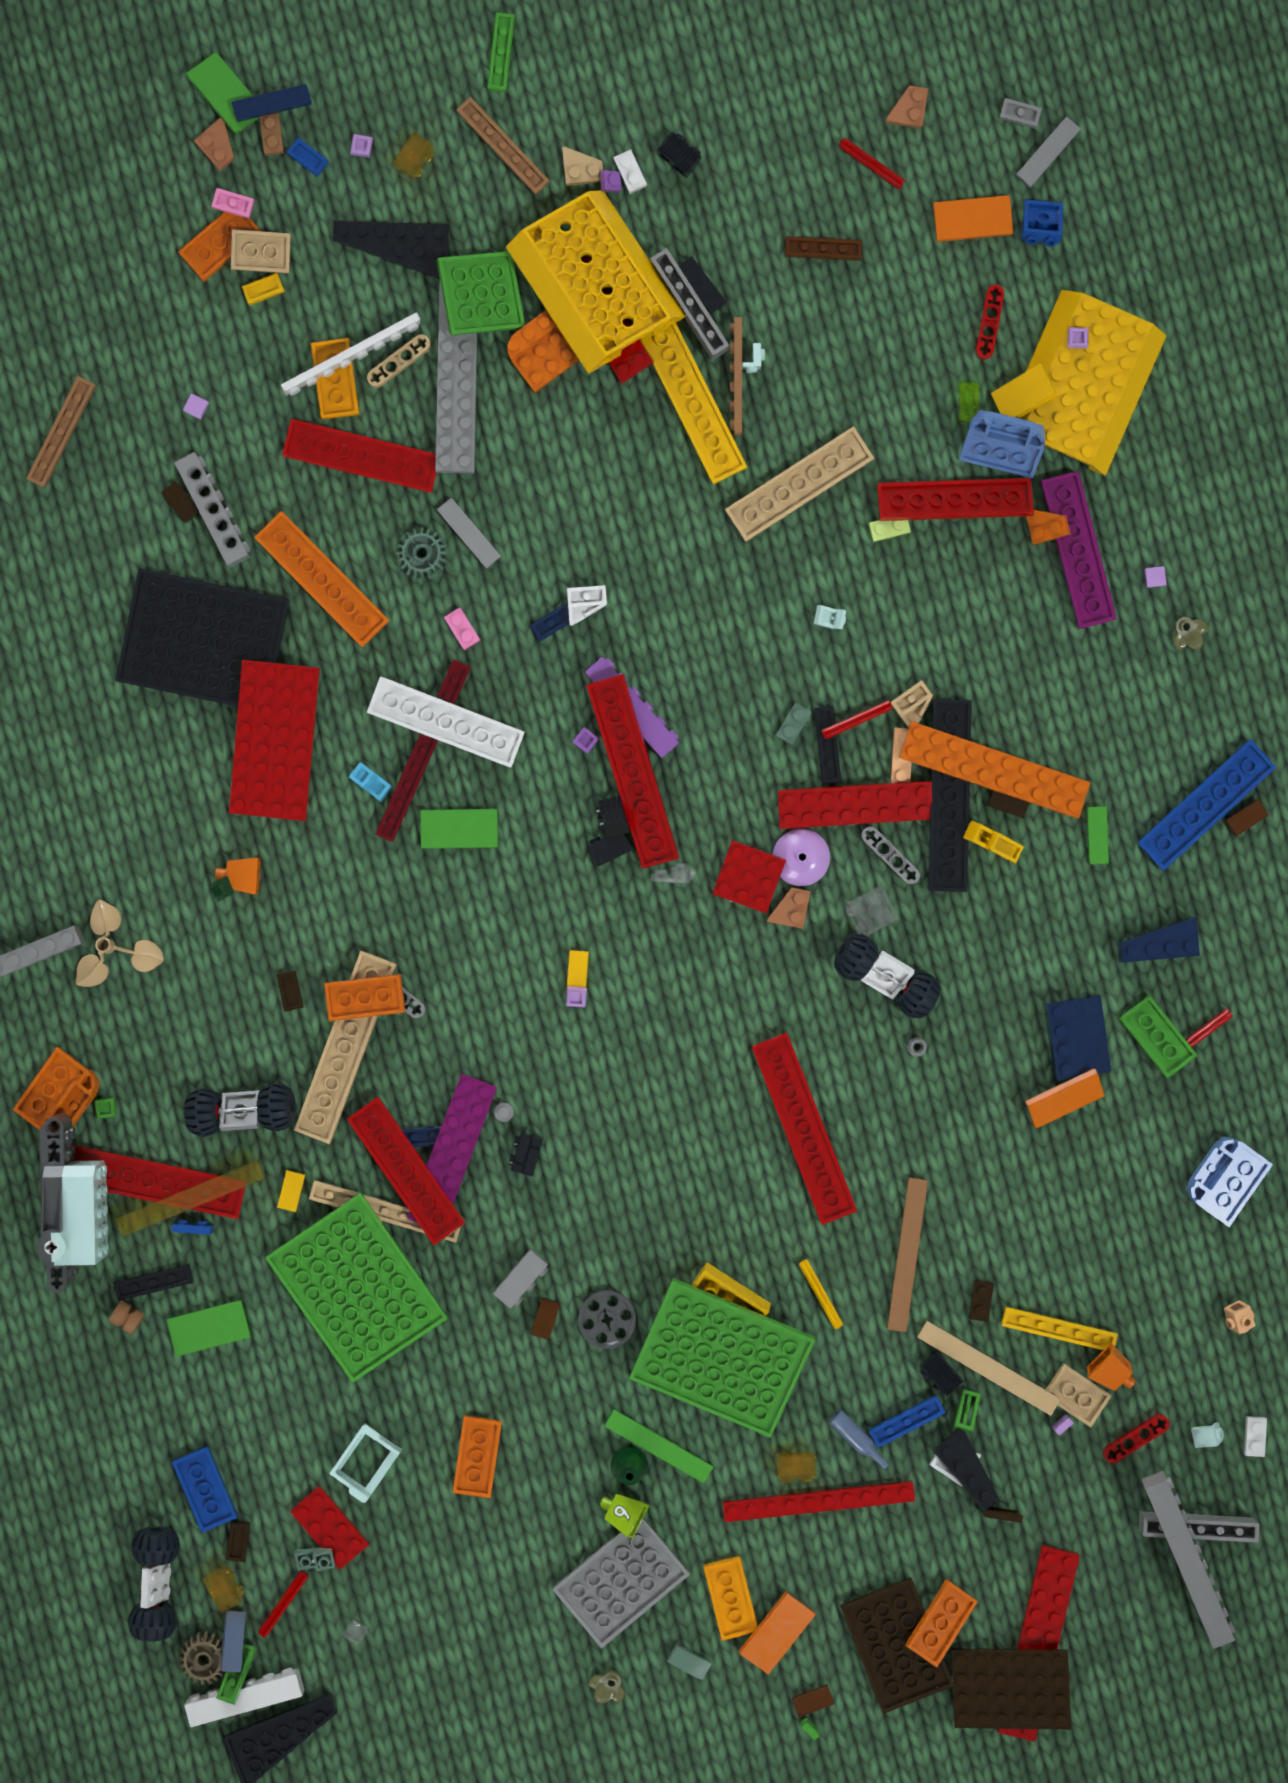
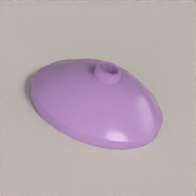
(816, 852)

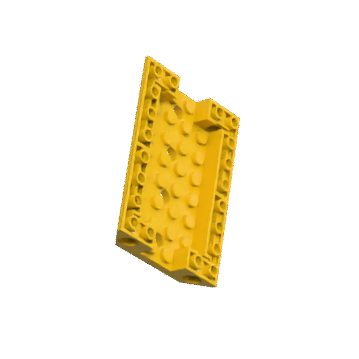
(574, 288)

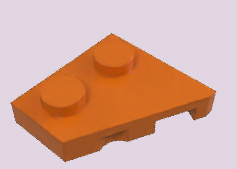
(1047, 526)

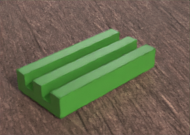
(963, 1426)

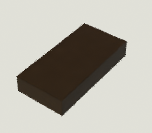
(180, 502)
(1008, 804)
(290, 990)
(1003, 1514)
(238, 1541)

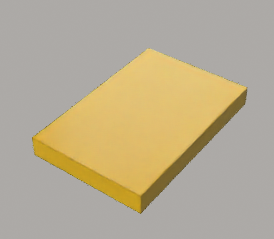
(1024, 393)

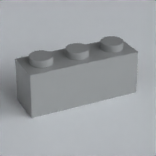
(521, 1278)

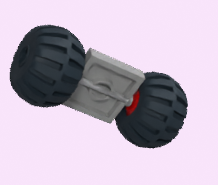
(271, 1106)

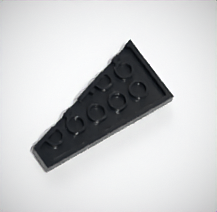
(403, 244)
(270, 1740)

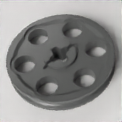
(615, 1323)

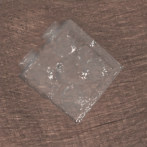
(678, 874)
(871, 911)

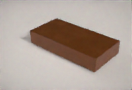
(1246, 817)
(813, 1700)

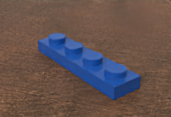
(906, 1421)

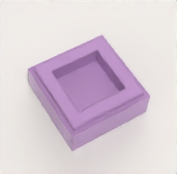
(361, 145)
(1077, 338)
(196, 406)
(1155, 577)
(576, 996)
(1062, 1424)

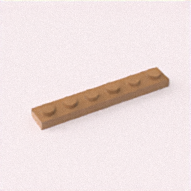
(503, 146)
(736, 369)
(61, 432)

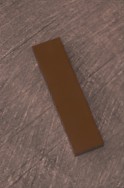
(823, 248)

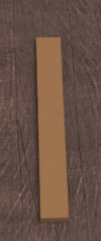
(907, 1254)

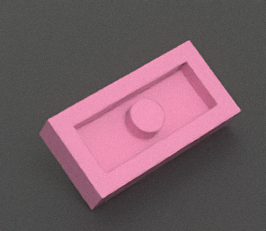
(233, 203)
(462, 628)

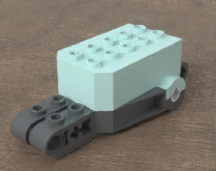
(71, 1206)

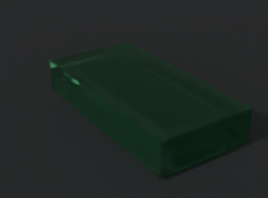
(222, 889)

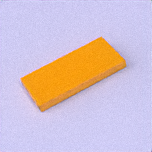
(338, 391)
(730, 1597)

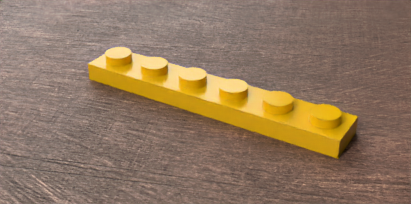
(1057, 1328)

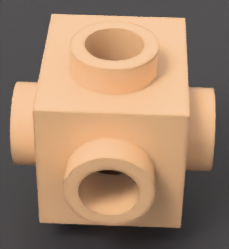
(1239, 1317)

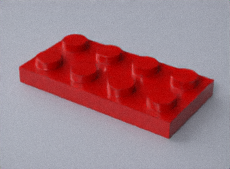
(329, 1526)

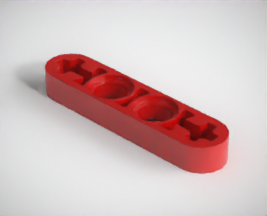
(989, 322)
(1138, 1442)

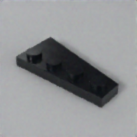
(963, 1463)

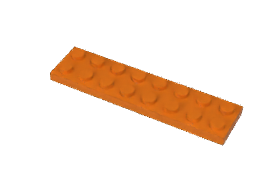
(321, 579)

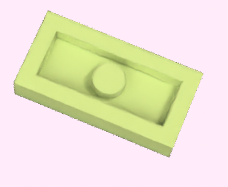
(887, 529)

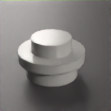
(503, 1112)

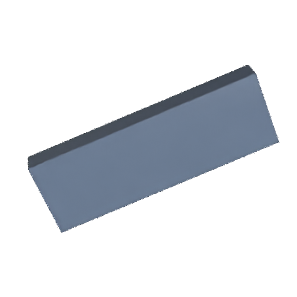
(233, 1641)

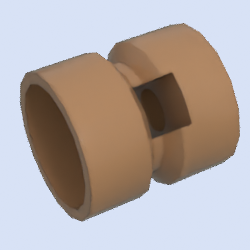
(126, 1317)

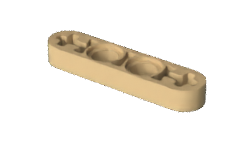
(396, 358)

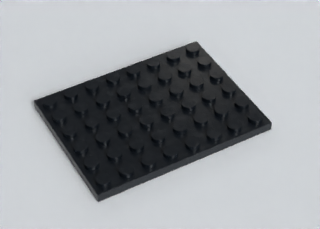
(195, 634)

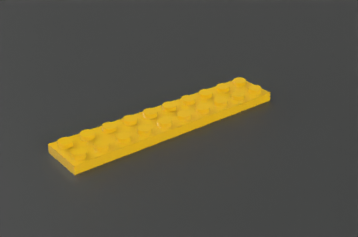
(694, 404)

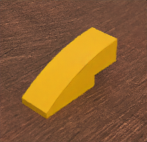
(993, 841)

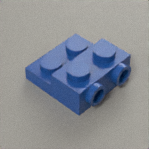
(1042, 222)

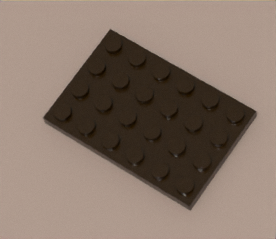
(880, 1630)
(1011, 1688)

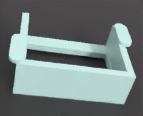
(356, 1489)

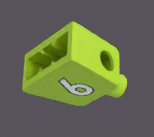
(624, 1513)

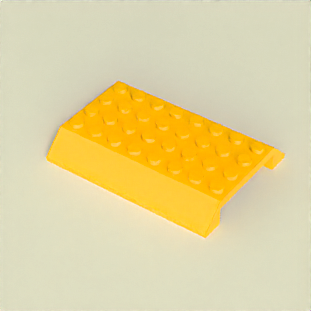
(1093, 384)

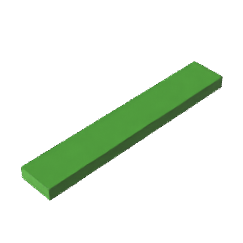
(658, 1445)

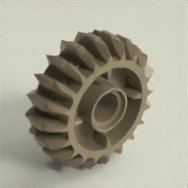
(192, 1662)

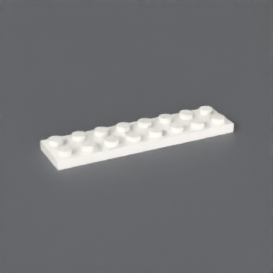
(445, 722)

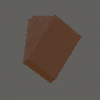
(545, 1318)

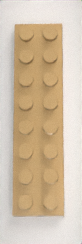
(799, 484)

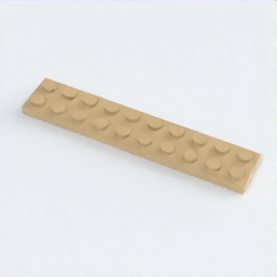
(340, 1061)

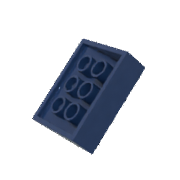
(1077, 1037)

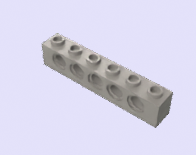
(186, 467)

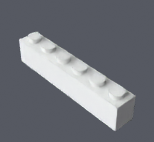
(253, 1695)

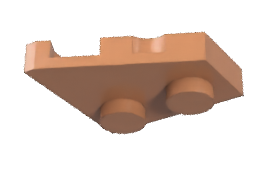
(910, 108)
(216, 144)
(791, 909)

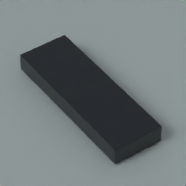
(702, 286)

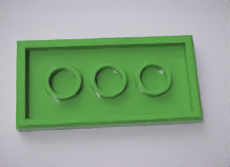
(219, 88)
(459, 828)
(1158, 1036)
(209, 1327)

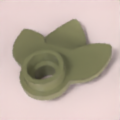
(1192, 635)
(605, 1689)

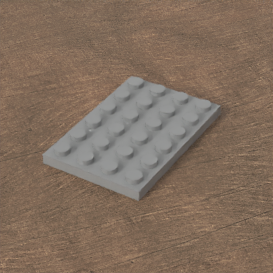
(620, 1582)

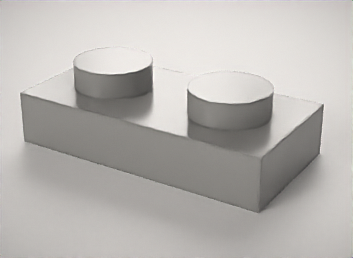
(1020, 113)

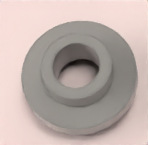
(923, 1046)

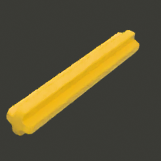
(820, 1294)

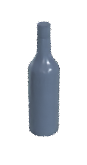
(855, 1436)

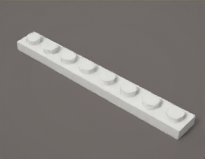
(357, 351)

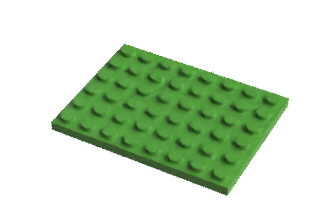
(356, 1287)
(722, 1357)

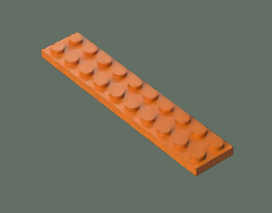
(994, 770)

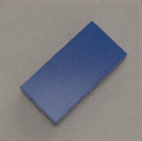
(307, 157)

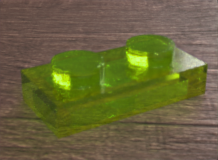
(968, 401)

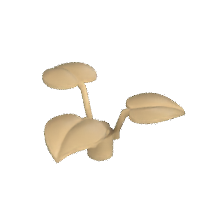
(103, 920)

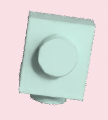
(757, 356)
(830, 617)
(1207, 1435)

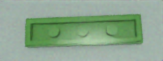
(501, 52)

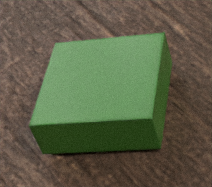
(105, 1108)
(810, 1728)

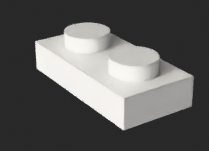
(630, 171)
(1255, 1436)

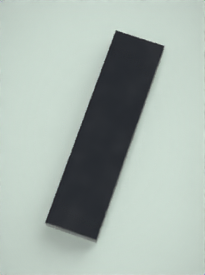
(827, 747)
(153, 1282)

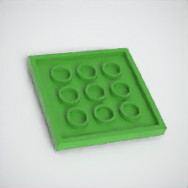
(480, 293)

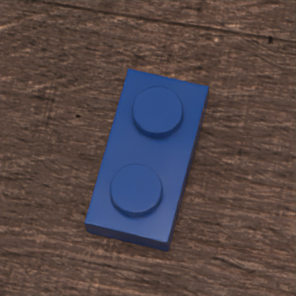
(200, 1227)

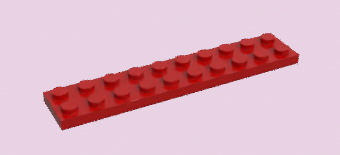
(633, 771)
(804, 1128)
(158, 1180)
(1046, 1609)

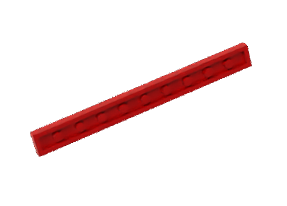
(818, 1501)

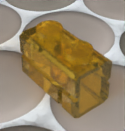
(413, 156)
(796, 1466)
(223, 1588)

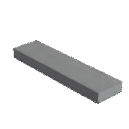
(1048, 152)
(469, 533)

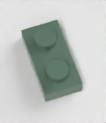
(793, 724)

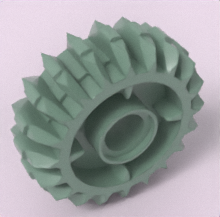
(413, 545)

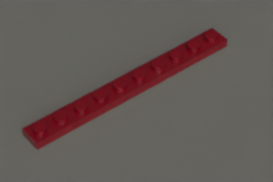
(419, 758)

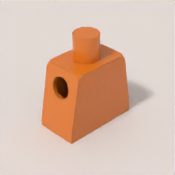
(242, 874)
(1111, 1369)

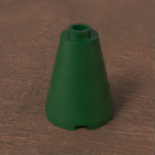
(629, 1465)

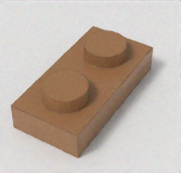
(271, 134)

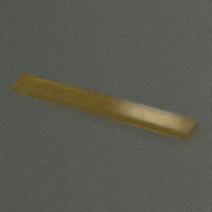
(190, 1198)

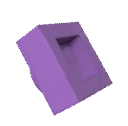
(610, 181)
(585, 740)

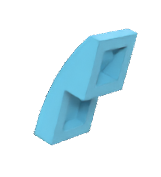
(370, 781)

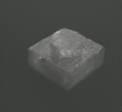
(355, 1631)

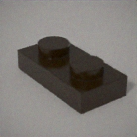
(981, 1300)

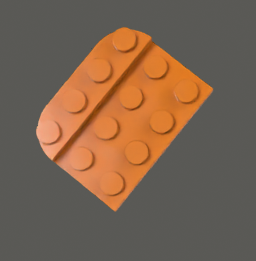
(540, 352)
(58, 1088)

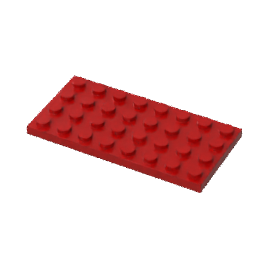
(274, 740)

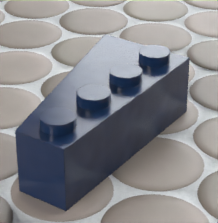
(1164, 943)

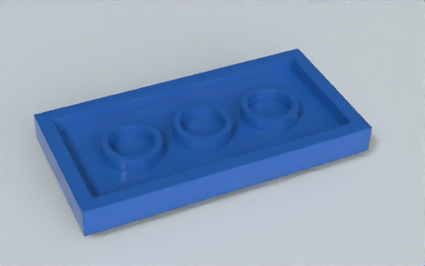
(205, 1489)

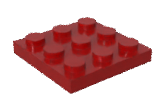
(749, 876)

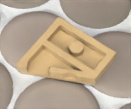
(580, 168)
(912, 703)

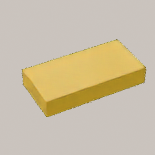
(263, 289)
(577, 968)
(291, 1190)

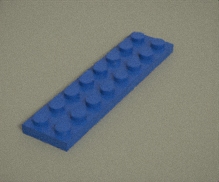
(1206, 805)

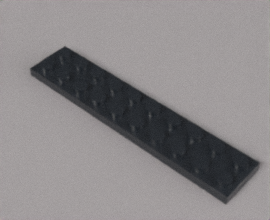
(949, 806)

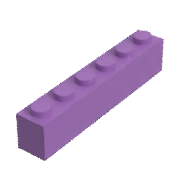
(652, 727)

